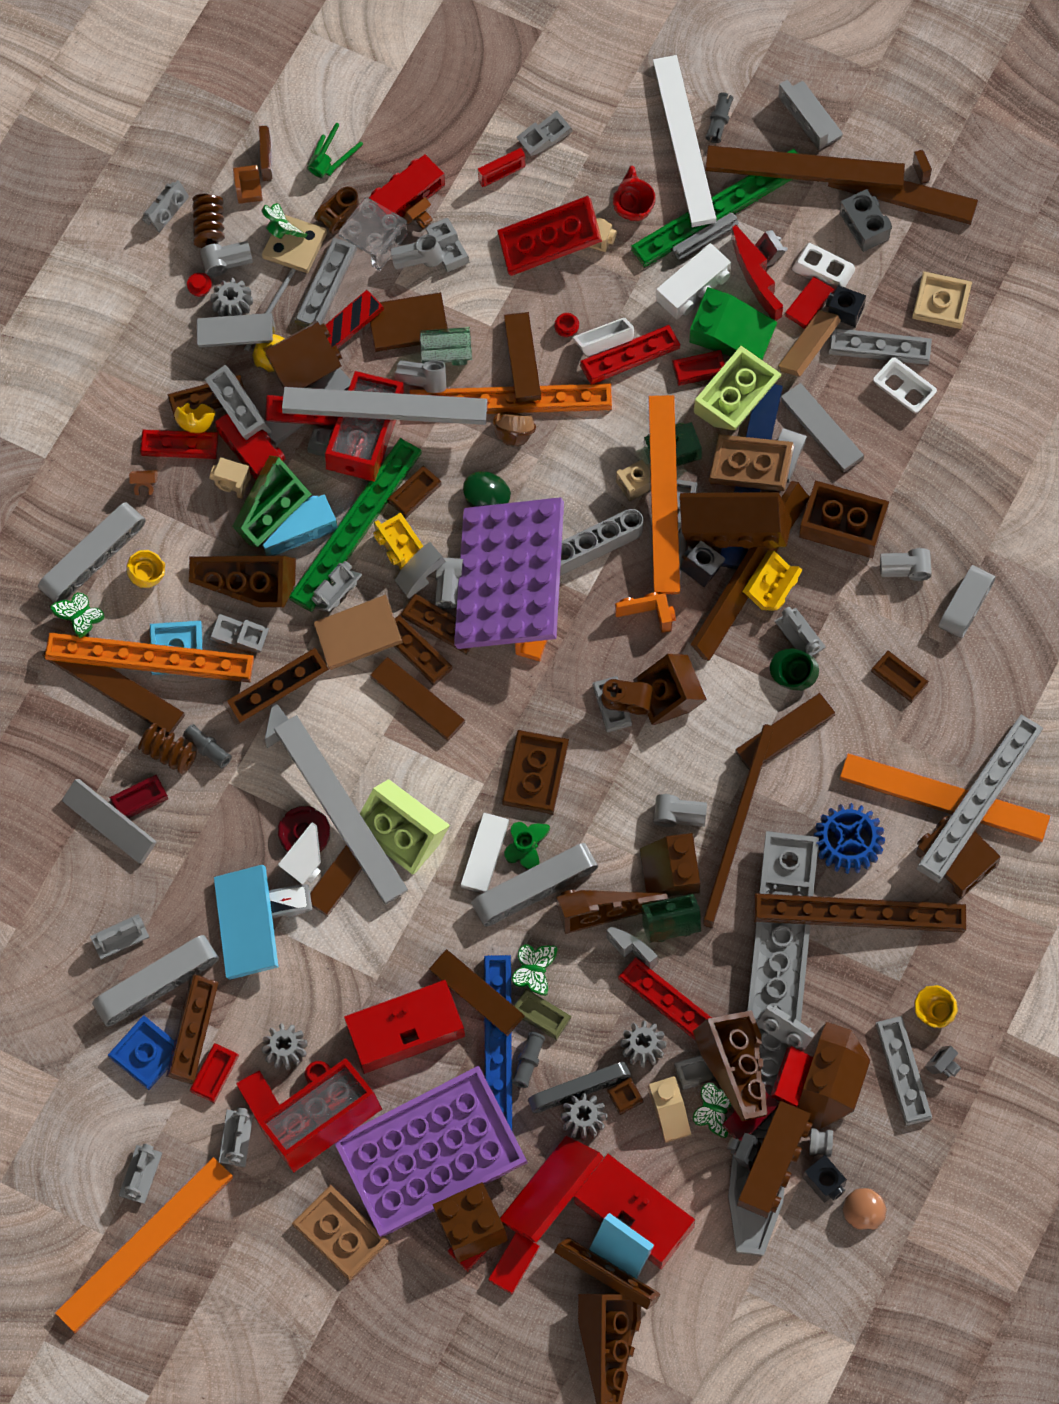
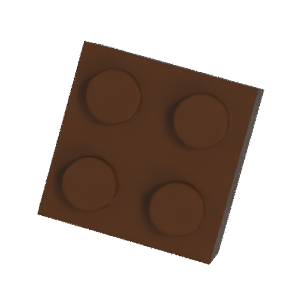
(470, 1222)

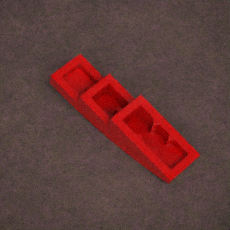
(754, 268)

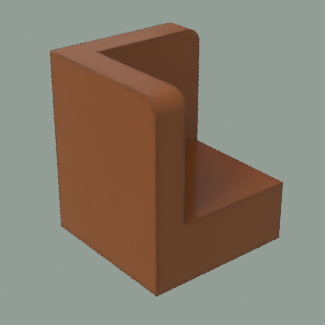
(247, 184)

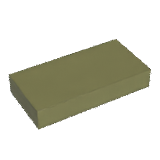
(542, 1014)

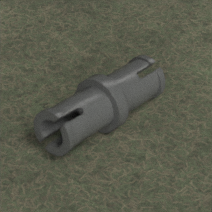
(719, 117)
(207, 746)
(528, 1060)

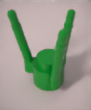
(320, 162)

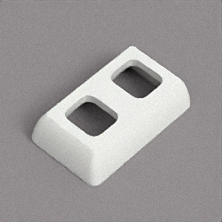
(819, 271)
(605, 337)
(911, 381)

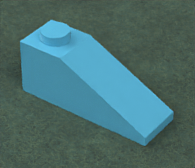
(305, 524)

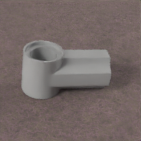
(424, 251)
(219, 259)
(428, 375)
(914, 564)
(447, 583)
(673, 811)

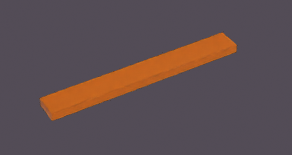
(553, 398)
(664, 494)
(149, 657)
(940, 796)
(144, 1245)

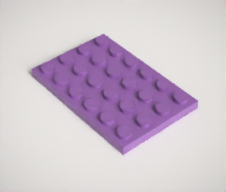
(509, 573)
(429, 1151)

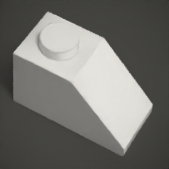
(304, 856)

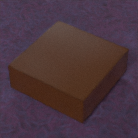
(922, 166)
(625, 1096)

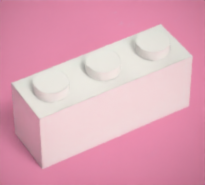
(690, 282)

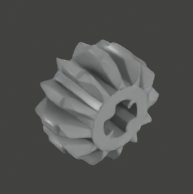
(238, 292)
(286, 1037)
(637, 1051)
(584, 1106)

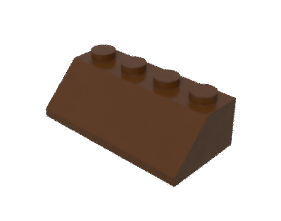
(735, 519)

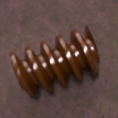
(207, 219)
(167, 749)

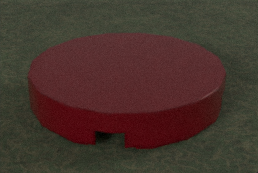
(297, 821)

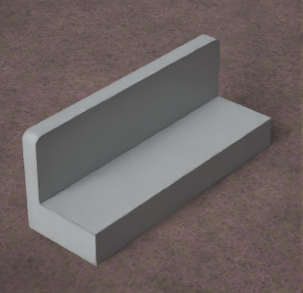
(809, 114)
(235, 330)
(236, 402)

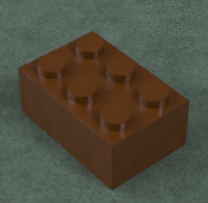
(844, 519)

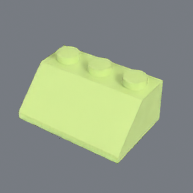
(735, 390)
(402, 825)

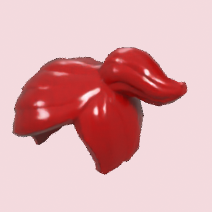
(633, 197)

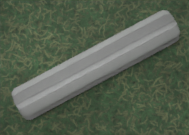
(705, 236)

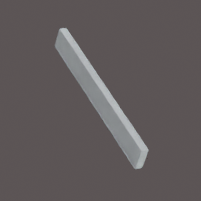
(384, 406)
(979, 798)
(340, 810)

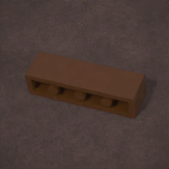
(275, 686)
(774, 1159)

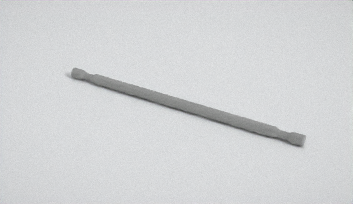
(276, 298)

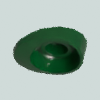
(485, 489)
(794, 669)

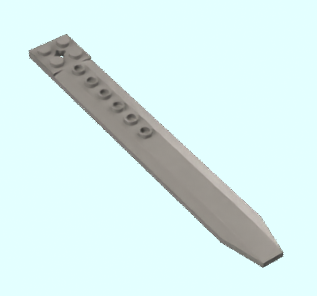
(779, 981)

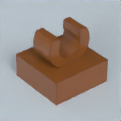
(419, 213)
(143, 478)

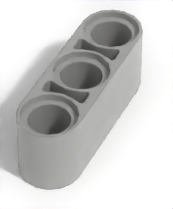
(967, 601)

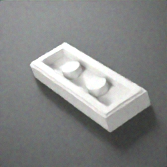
(484, 853)

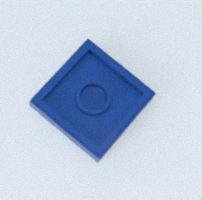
(144, 1052)

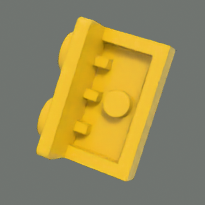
(398, 539)
(772, 582)

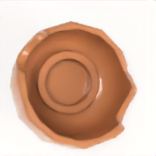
(864, 1209)

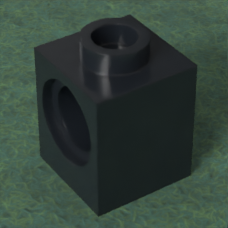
(855, 300)
(701, 572)
(821, 1168)

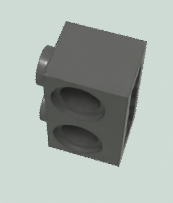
(860, 222)

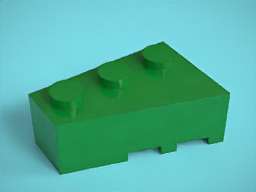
(270, 502)

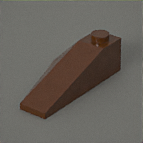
(251, 579)
(593, 908)
(733, 1055)
(607, 1335)

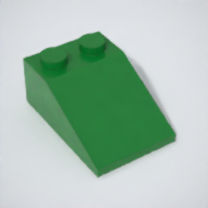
(729, 323)

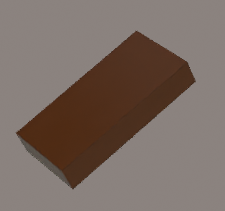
(265, 153)
(414, 491)
(899, 676)

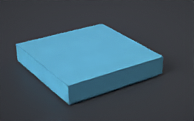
(177, 634)
(621, 1246)

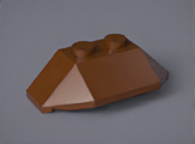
(834, 1077)

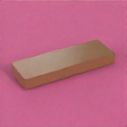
(809, 343)

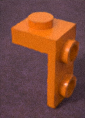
(649, 602)

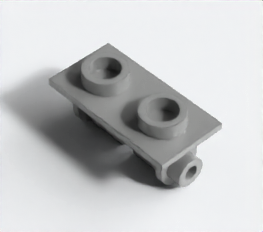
(169, 203)
(327, 595)
(799, 632)
(119, 936)
(778, 1025)
(236, 1137)
(140, 1173)

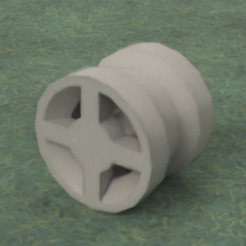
(821, 1143)

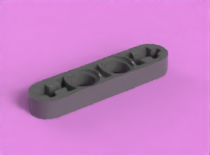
(585, 1084)

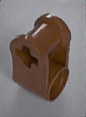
(335, 212)
(630, 696)

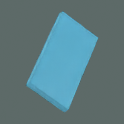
(246, 922)

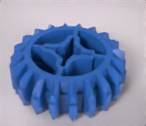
(864, 853)

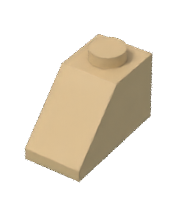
(669, 1109)

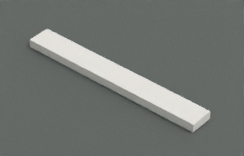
(684, 141)

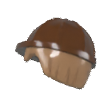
(513, 428)

